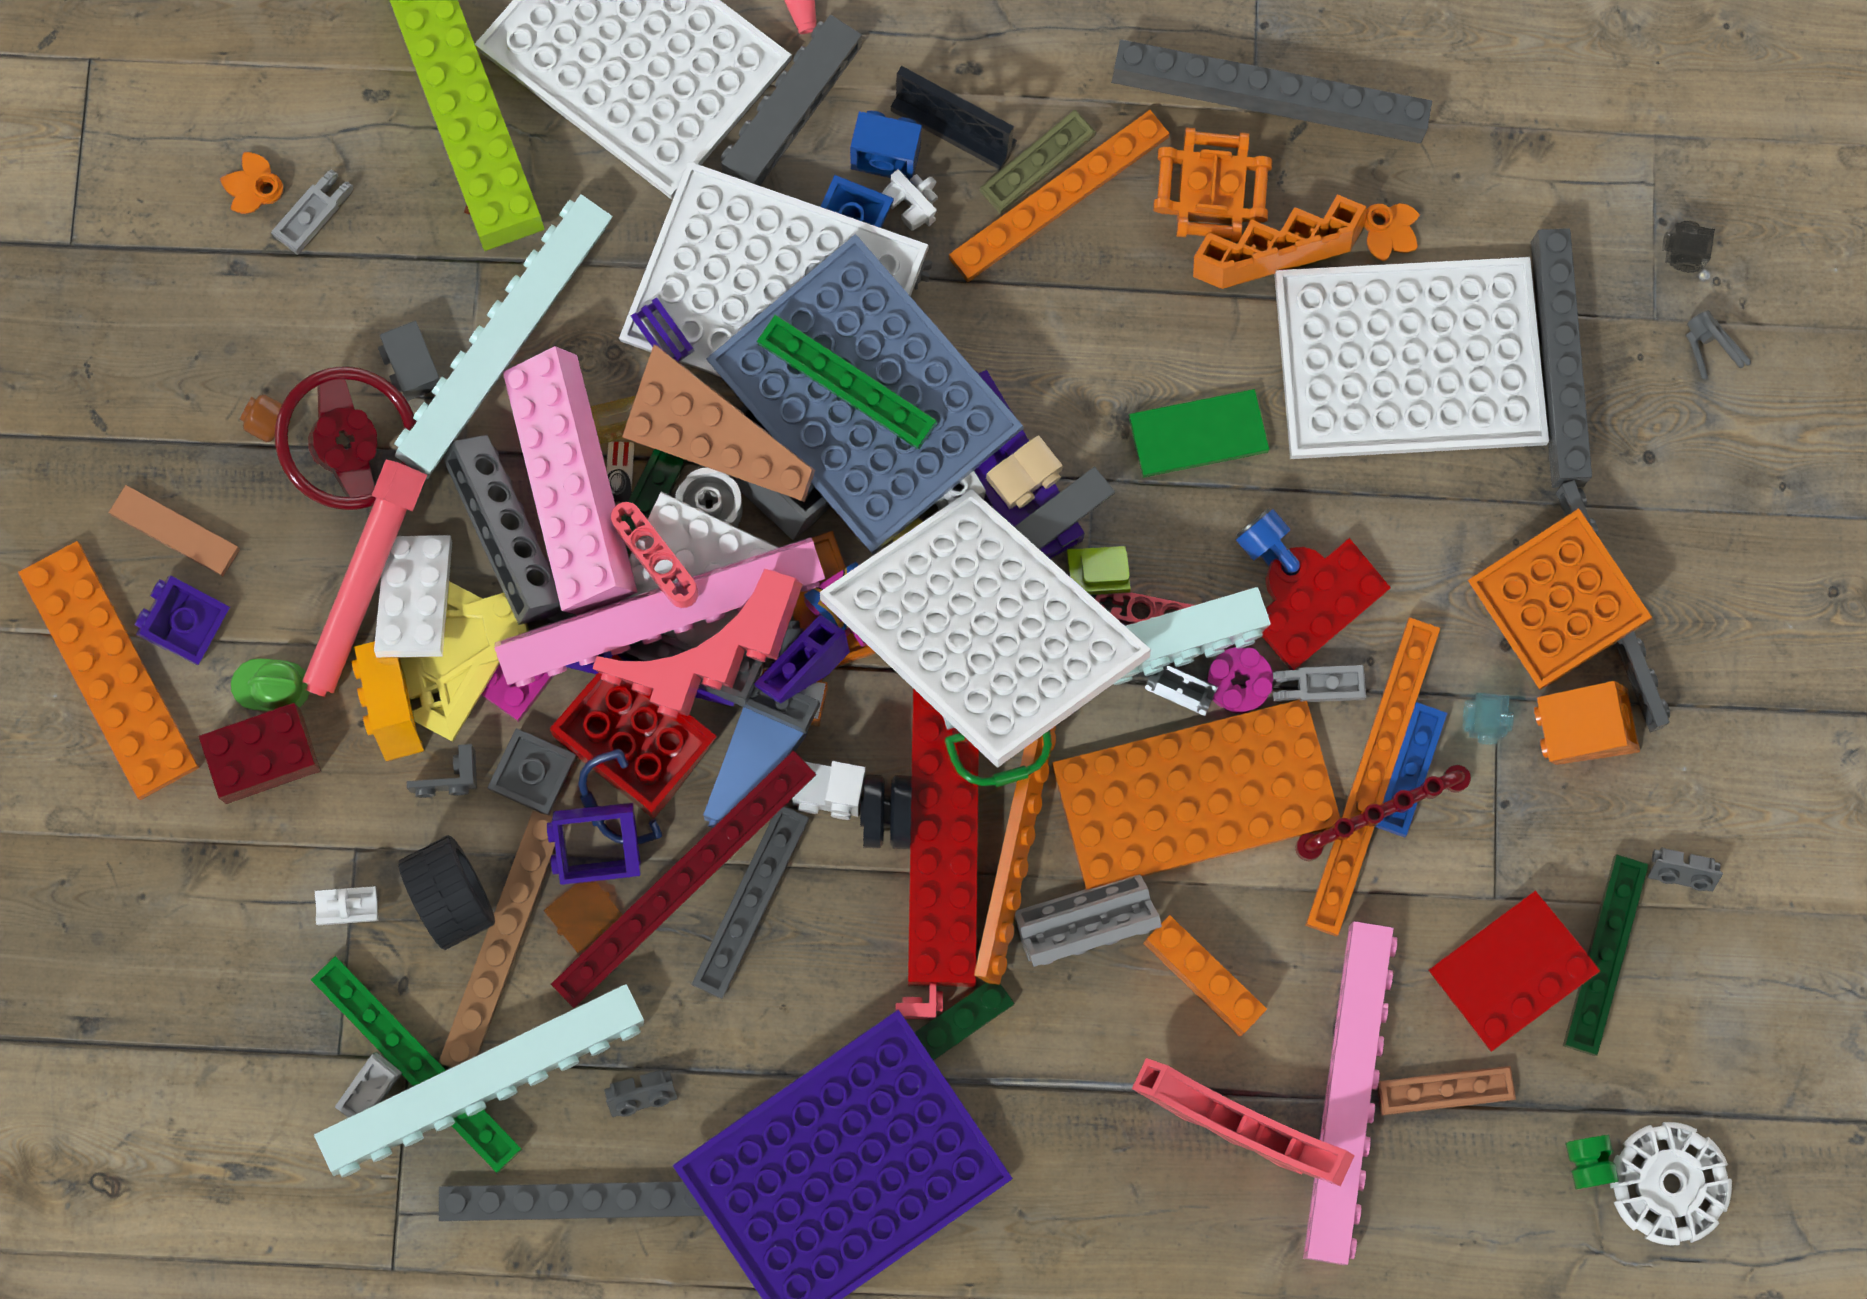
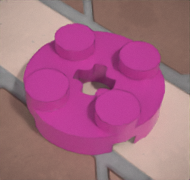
(1248, 663)

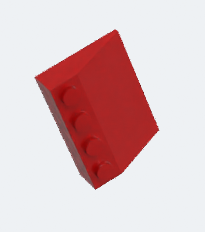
(656, 746)
(1513, 971)

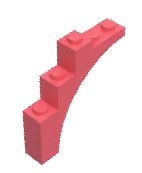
(755, 629)
(1241, 1125)

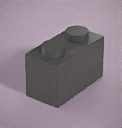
(410, 360)

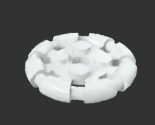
(1652, 1190)

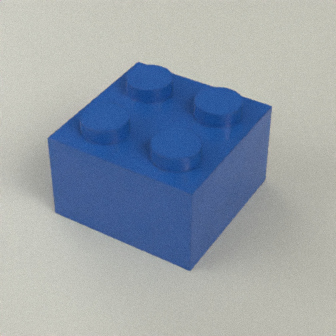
(885, 144)

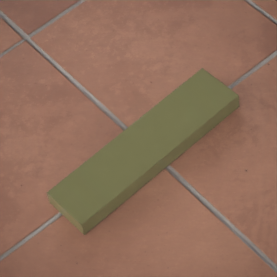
(1037, 161)

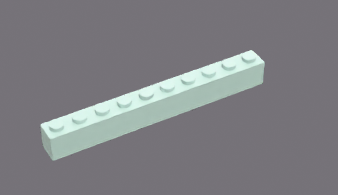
(502, 336)
(479, 1081)

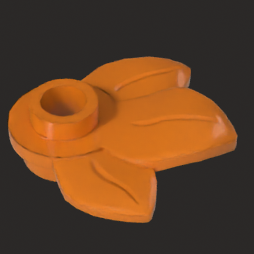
(249, 183)
(1395, 231)

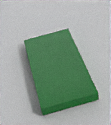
(1198, 433)

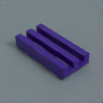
(646, 311)

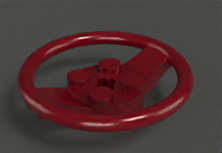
(338, 416)

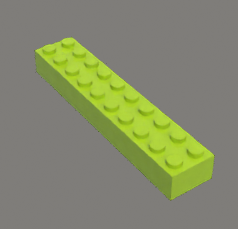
(468, 120)

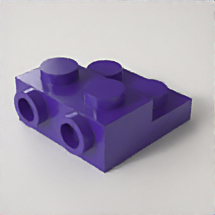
(181, 619)

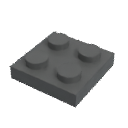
(532, 772)

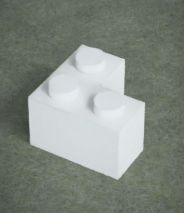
(833, 789)

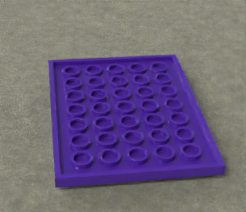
(843, 1168)

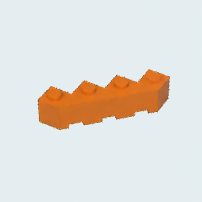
(1265, 249)

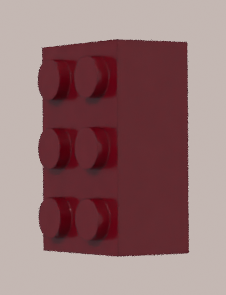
(259, 753)

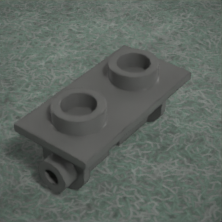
(1182, 688)
(1699, 873)
(626, 1099)

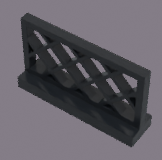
(953, 118)

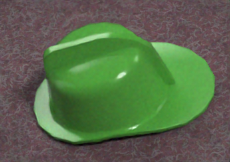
(269, 684)

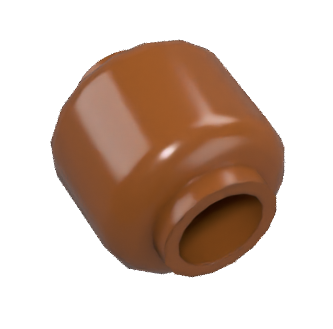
(261, 417)

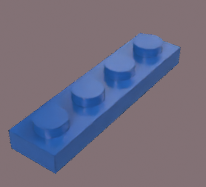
(1413, 763)

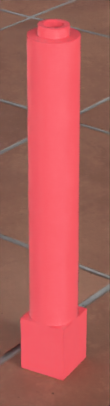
(394, 494)

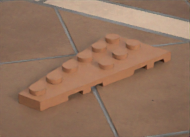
(699, 425)

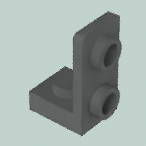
(463, 764)

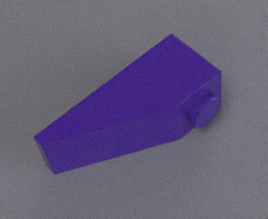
(805, 661)

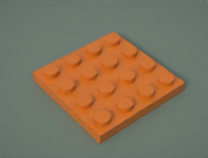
(1560, 599)

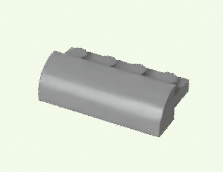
(1086, 920)

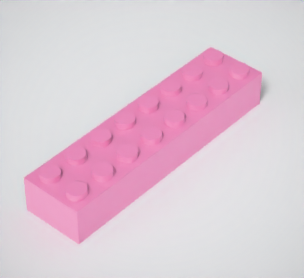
(569, 481)

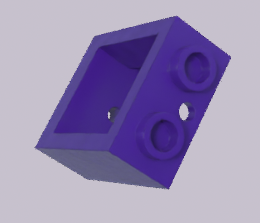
(595, 871)

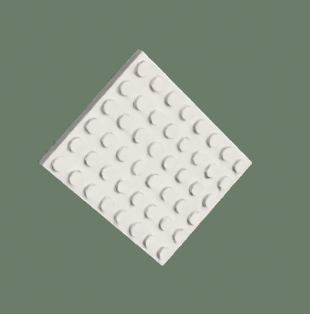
(639, 75)
(739, 249)
(1410, 358)
(985, 627)

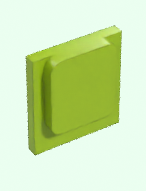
(1100, 569)

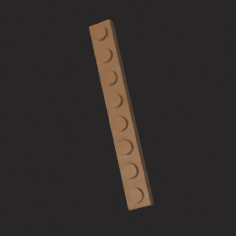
(500, 944)

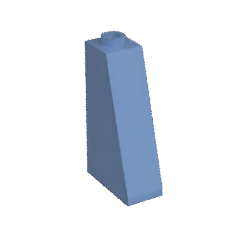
(753, 753)

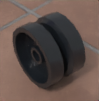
(886, 811)

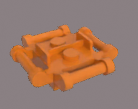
(1212, 185)

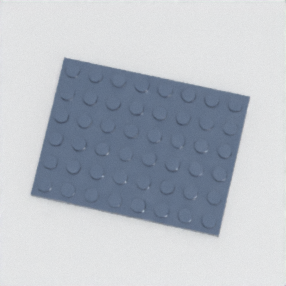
(875, 326)

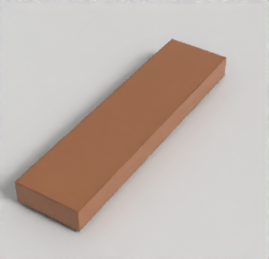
(174, 530)
(1446, 1090)

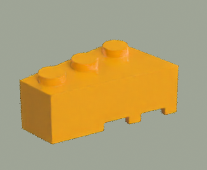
(387, 703)

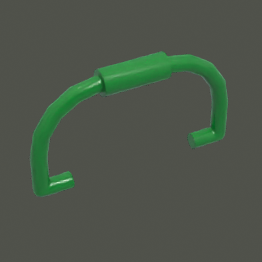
(1001, 778)

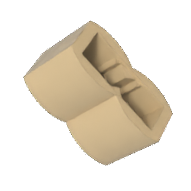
(1024, 473)

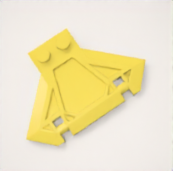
(466, 662)

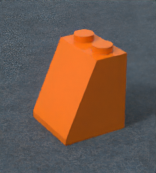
(1587, 723)

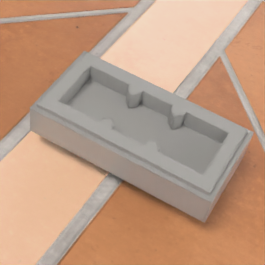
(369, 1086)

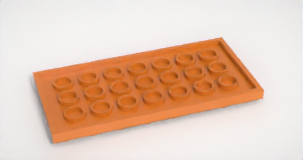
(1196, 794)

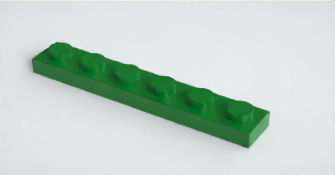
(847, 382)

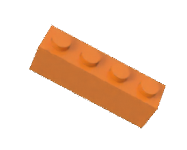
(1205, 976)

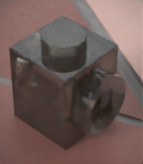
(1688, 246)

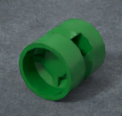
(1592, 1161)

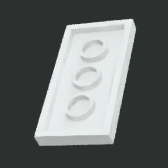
(414, 597)

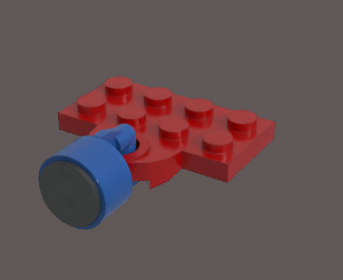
(1310, 592)

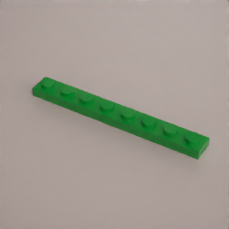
(409, 1057)

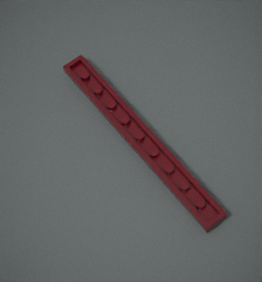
(683, 879)

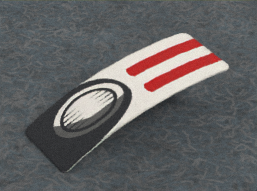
(620, 469)

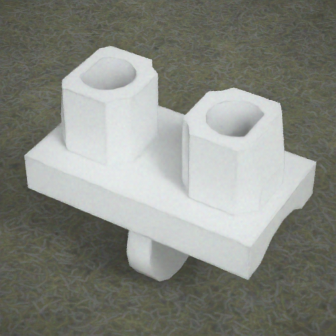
(914, 194)
(346, 905)

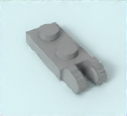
(311, 213)
(1322, 684)

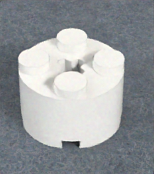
(715, 486)

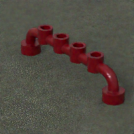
(1454, 780)

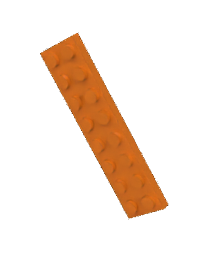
(108, 670)

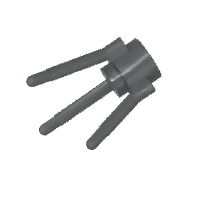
(1706, 329)

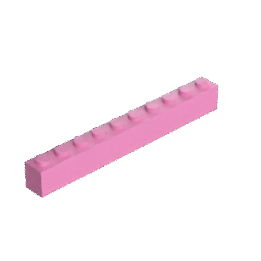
(649, 615)
(1350, 1087)

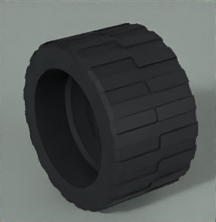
(446, 892)

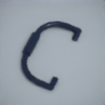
(589, 801)

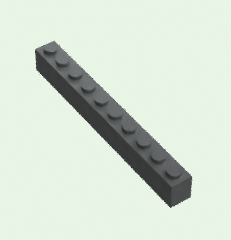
(1271, 91)

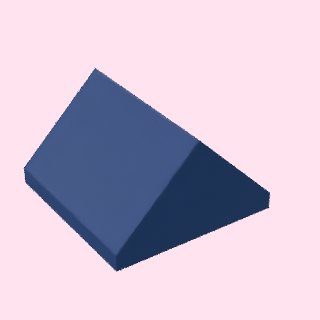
(857, 201)

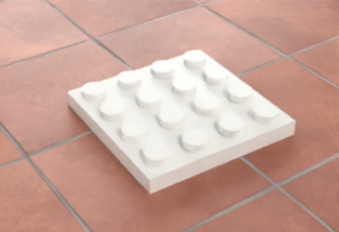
(700, 546)

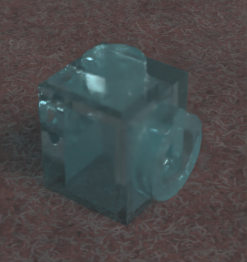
(1487, 717)

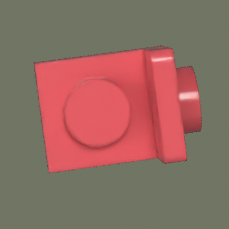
(914, 1008)

